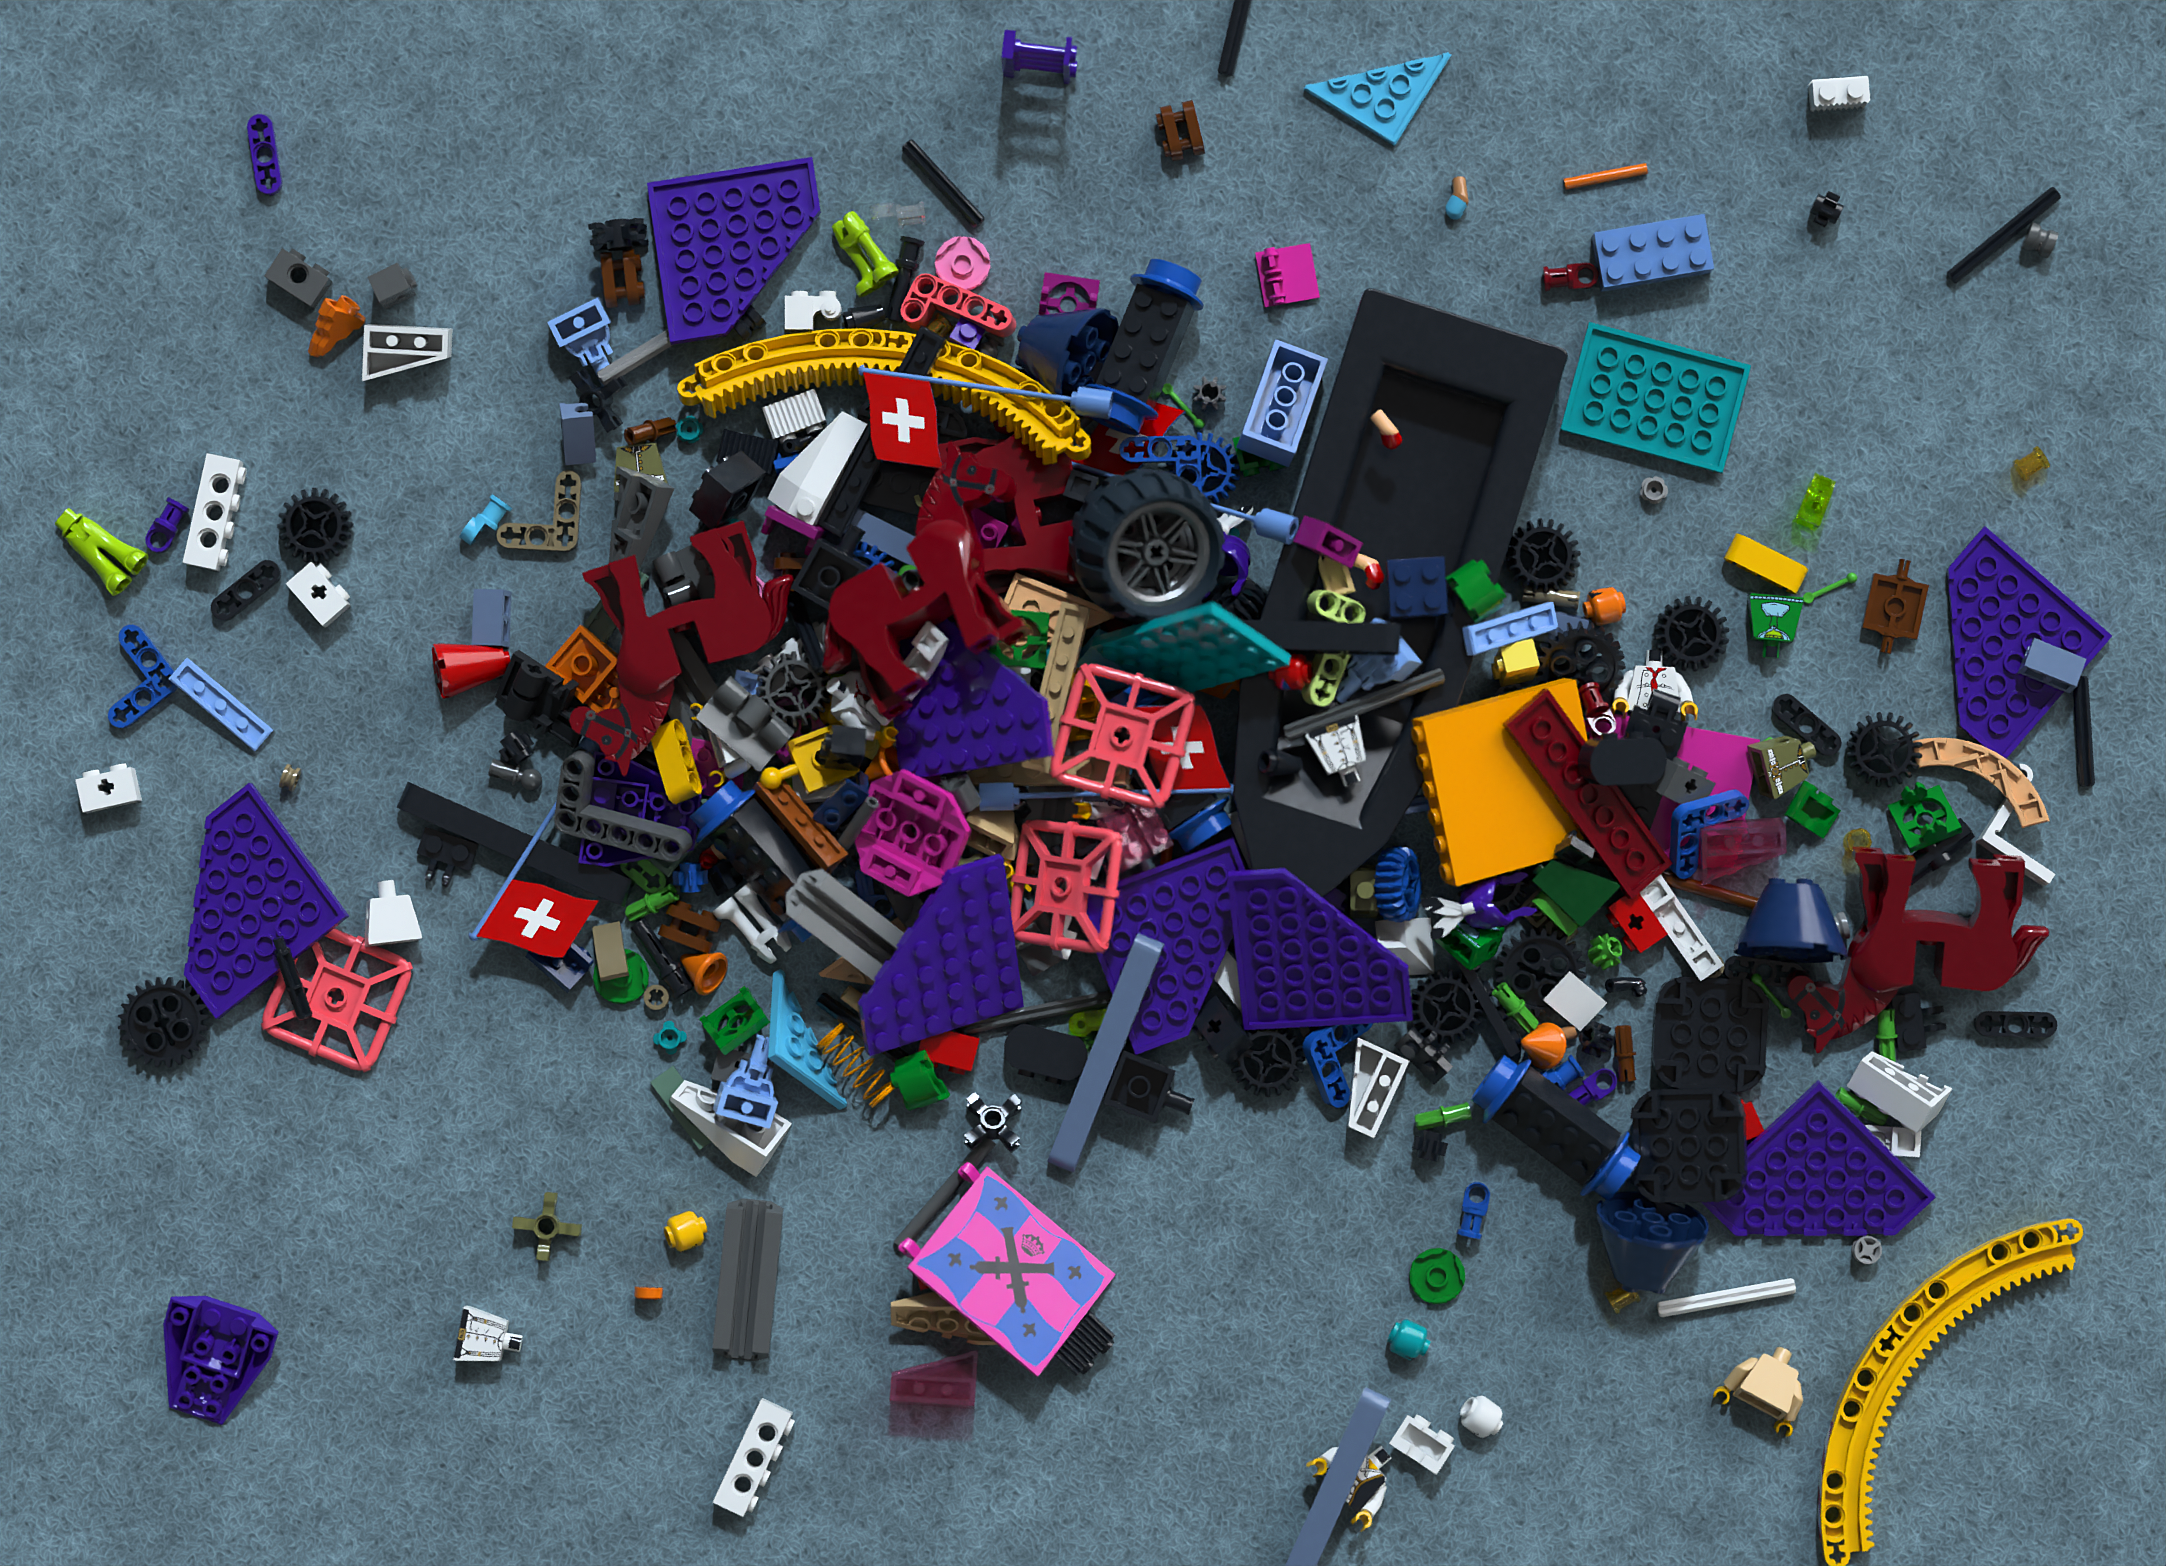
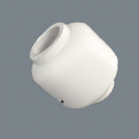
(1481, 1416)

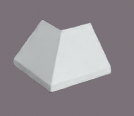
(1409, 942)

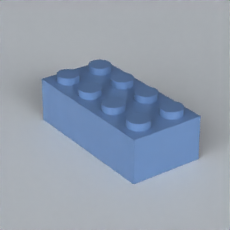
(1652, 252)
(1282, 403)

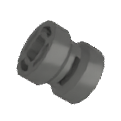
(2040, 240)

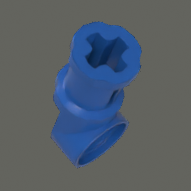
(1564, 1073)
(1475, 1209)

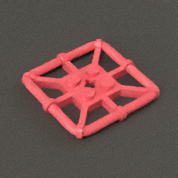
(1132, 751)
(1077, 874)
(346, 1012)

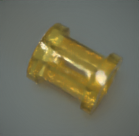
(941, 325)
(2031, 463)
(1848, 842)
(1620, 1298)

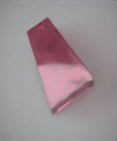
(1738, 844)
(938, 1383)

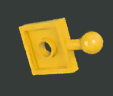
(812, 775)

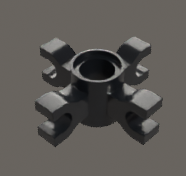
(618, 234)
(583, 382)
(1000, 1131)

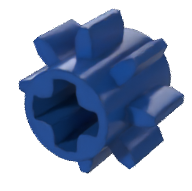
(690, 877)

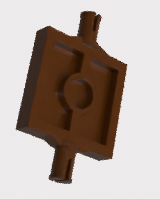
(1895, 606)

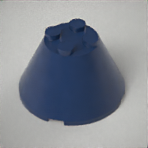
(1066, 348)
(1791, 923)
(1648, 1239)

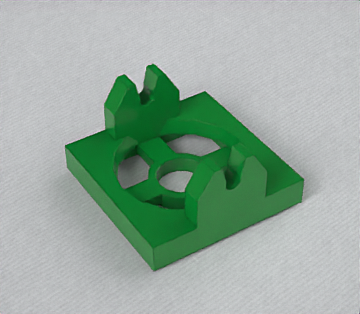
(1036, 661)
(1930, 833)
(741, 1033)

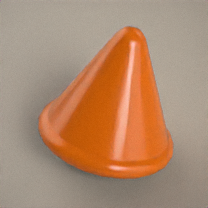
(883, 764)
(705, 978)
(1545, 1045)

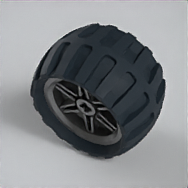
(1101, 537)

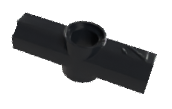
(1937, 854)

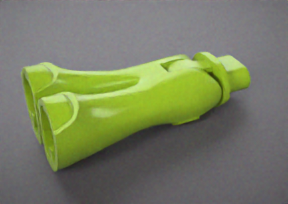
(88, 539)

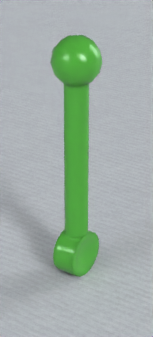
(1168, 390)
(1809, 597)
(1784, 1011)

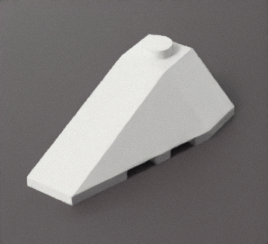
(813, 475)
(740, 1141)

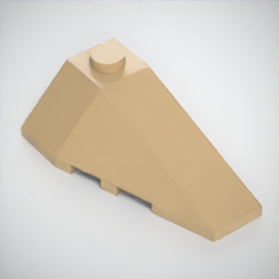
(935, 1314)

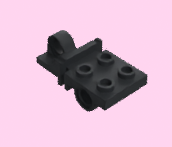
(538, 695)

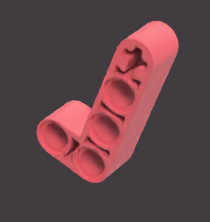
(962, 308)

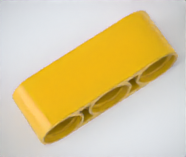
(1766, 562)
(676, 762)

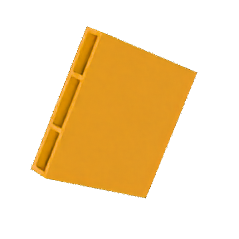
(1482, 790)

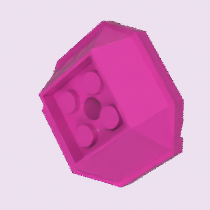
(891, 849)

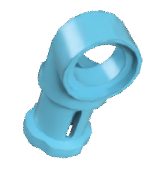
(490, 516)

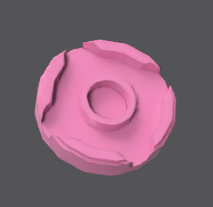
(966, 273)

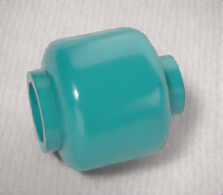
(1408, 1339)

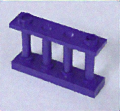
(1037, 57)

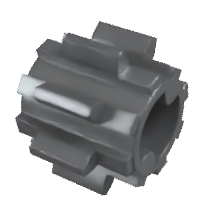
(1206, 400)

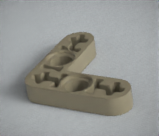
(551, 531)

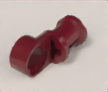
(1568, 276)
(1596, 708)

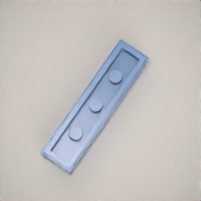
(1510, 628)
(220, 704)

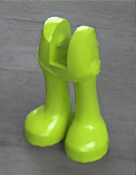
(851, 233)

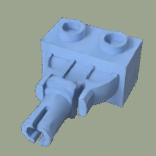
(584, 332)
(1377, 669)
(747, 1093)

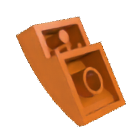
(592, 666)

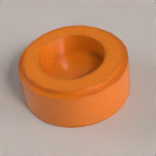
(648, 1292)

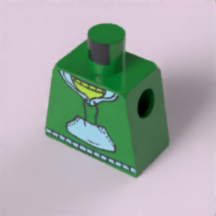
(1773, 620)
(1472, 945)

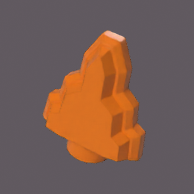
(334, 323)

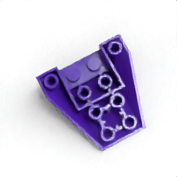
(638, 795)
(213, 1354)

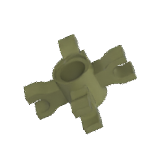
(545, 1240)

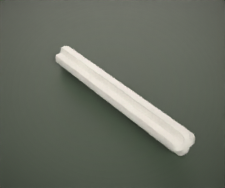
(1726, 1297)

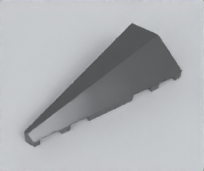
(639, 512)

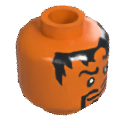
(1604, 606)

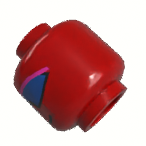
(1294, 675)

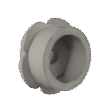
(1661, 490)

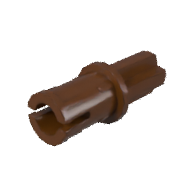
(649, 430)
(1625, 1053)

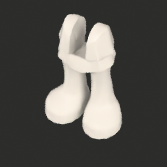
(731, 911)

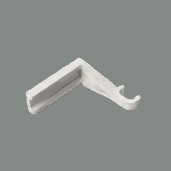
(1997, 845)

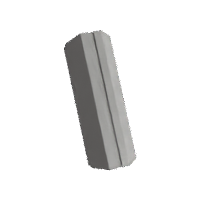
(842, 921)

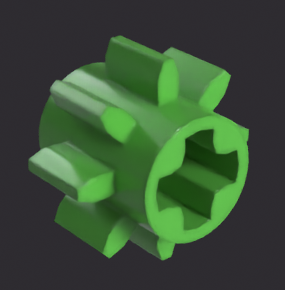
(1605, 951)

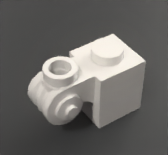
(802, 309)

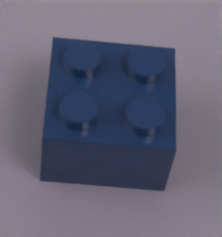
(1416, 587)

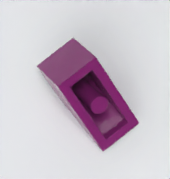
(1328, 541)

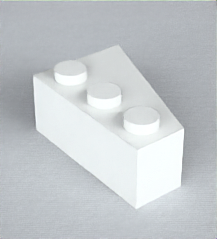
(402, 347)
(1372, 1086)
(1897, 1092)

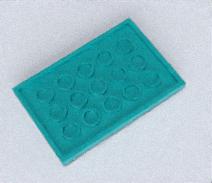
(1655, 397)
(1192, 649)

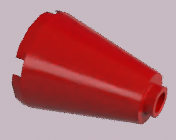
(466, 666)

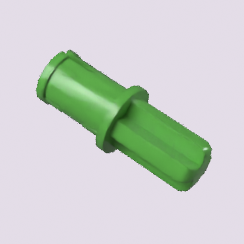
(651, 903)
(1515, 1007)
(1886, 1033)
(1861, 1107)
(1443, 1116)

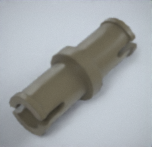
(1559, 597)

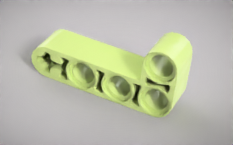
(1333, 613)

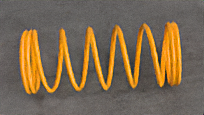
(827, 1040)

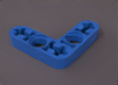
(1181, 462)
(151, 684)
(1688, 820)
(1328, 1047)

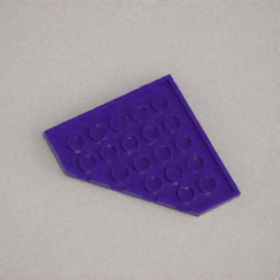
(725, 240)
(1994, 615)
(970, 714)
(248, 893)
(1189, 912)
(1307, 959)
(950, 965)
(1822, 1176)

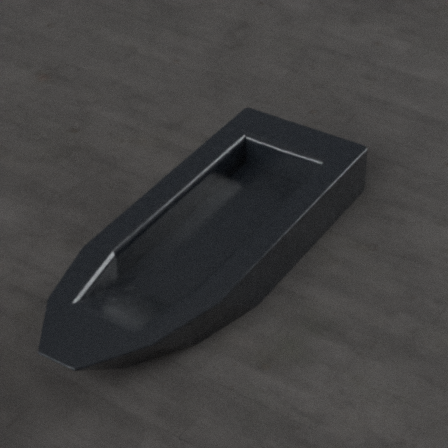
(1470, 432)

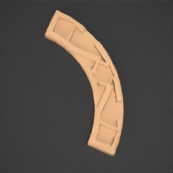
(1992, 768)

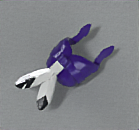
(1236, 551)
(1474, 907)

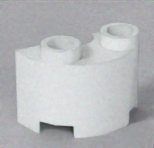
(1422, 1443)

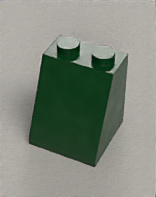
(1572, 890)

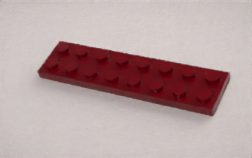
(1596, 810)

